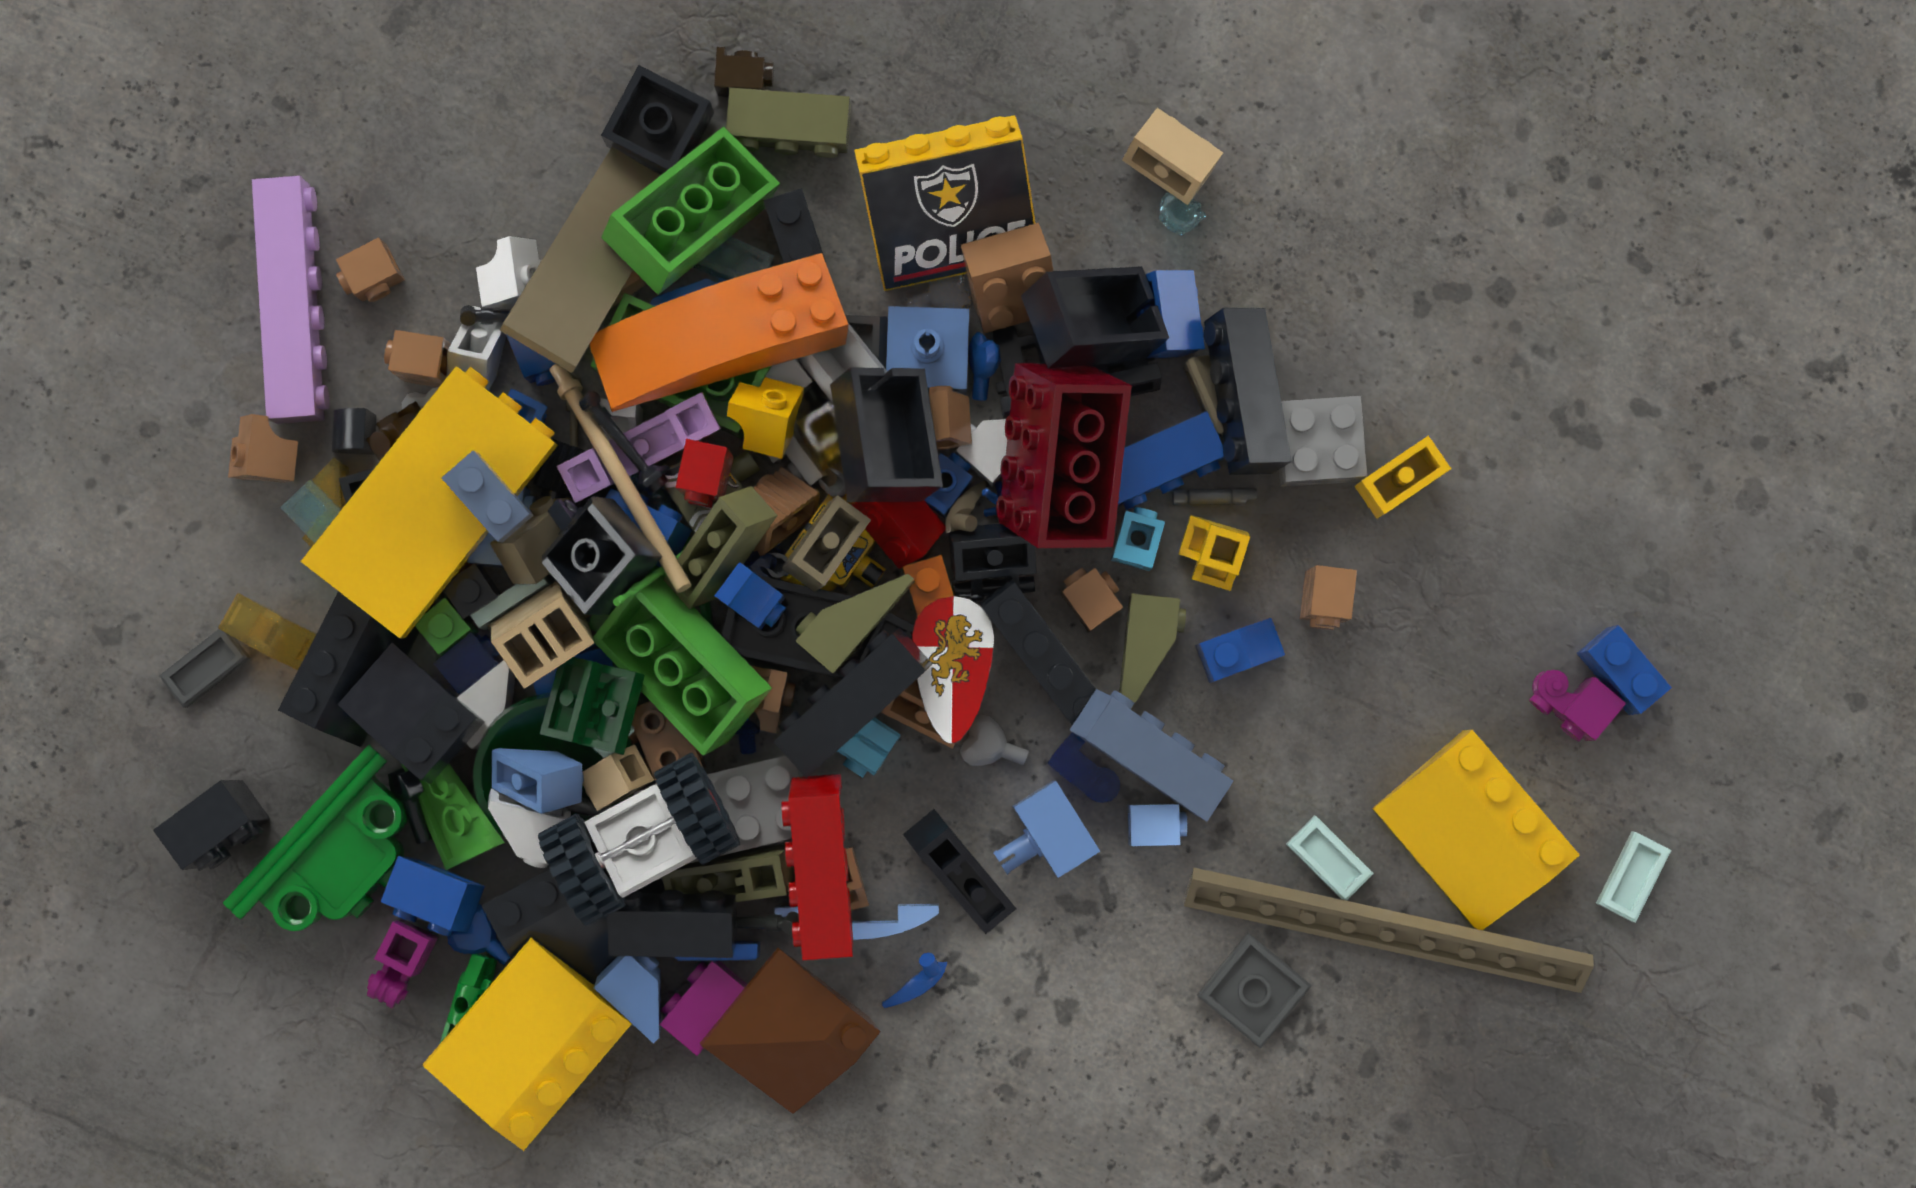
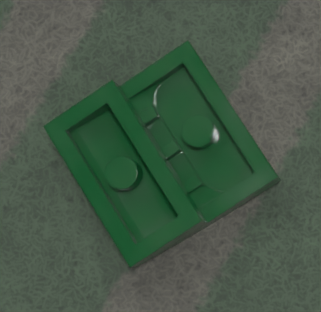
(592, 705)

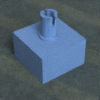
(930, 341)
(1049, 831)

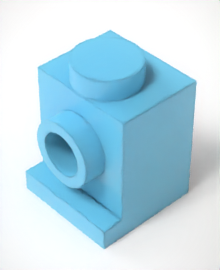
(1143, 555)

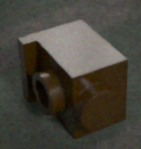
(741, 71)
(391, 429)

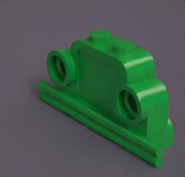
(331, 854)

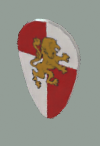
(960, 645)

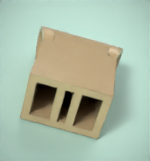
(541, 634)

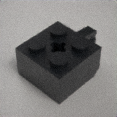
(597, 553)

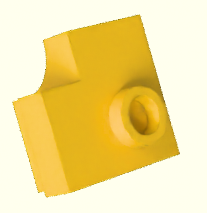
(766, 415)
(1216, 549)

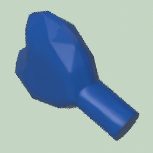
(984, 362)
(479, 938)

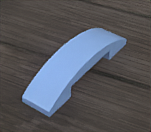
(908, 917)

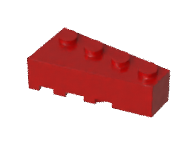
(819, 867)

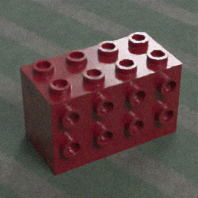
(1063, 455)

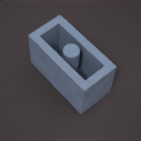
(487, 496)

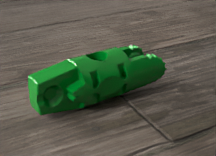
(469, 988)

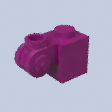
(1584, 712)
(403, 956)

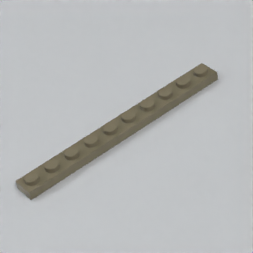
(1388, 930)

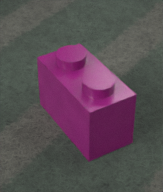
(703, 1004)

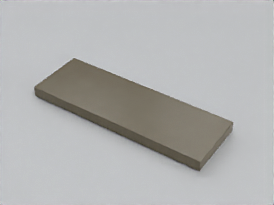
(579, 271)

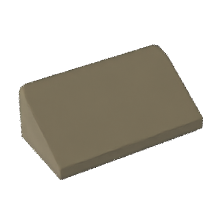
(1198, 374)

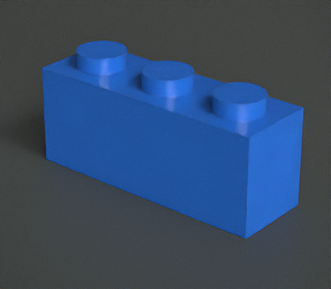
(1168, 458)

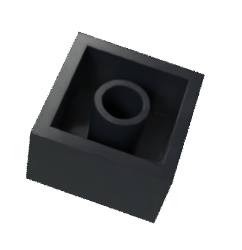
(657, 121)
(212, 825)

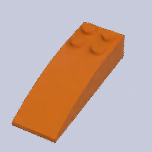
(721, 332)

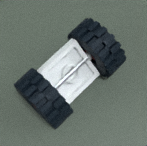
(638, 840)

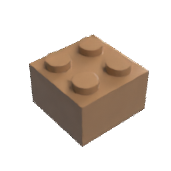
(1002, 270)

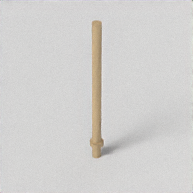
(570, 390)

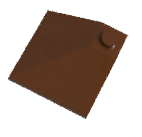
(790, 1033)

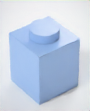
(1156, 824)

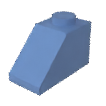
(537, 778)
(634, 989)

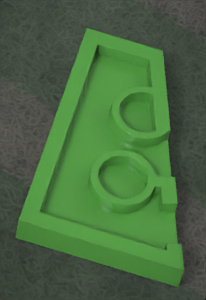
(456, 820)

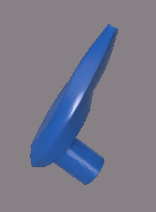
(919, 983)

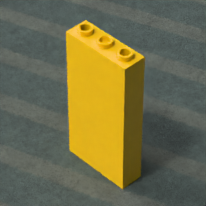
(404, 525)

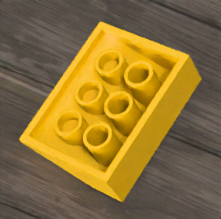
(1475, 830)
(527, 1044)

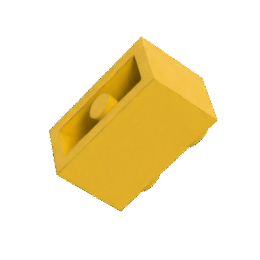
(1402, 477)

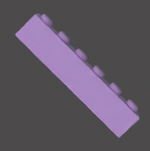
(289, 299)

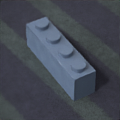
(1151, 754)

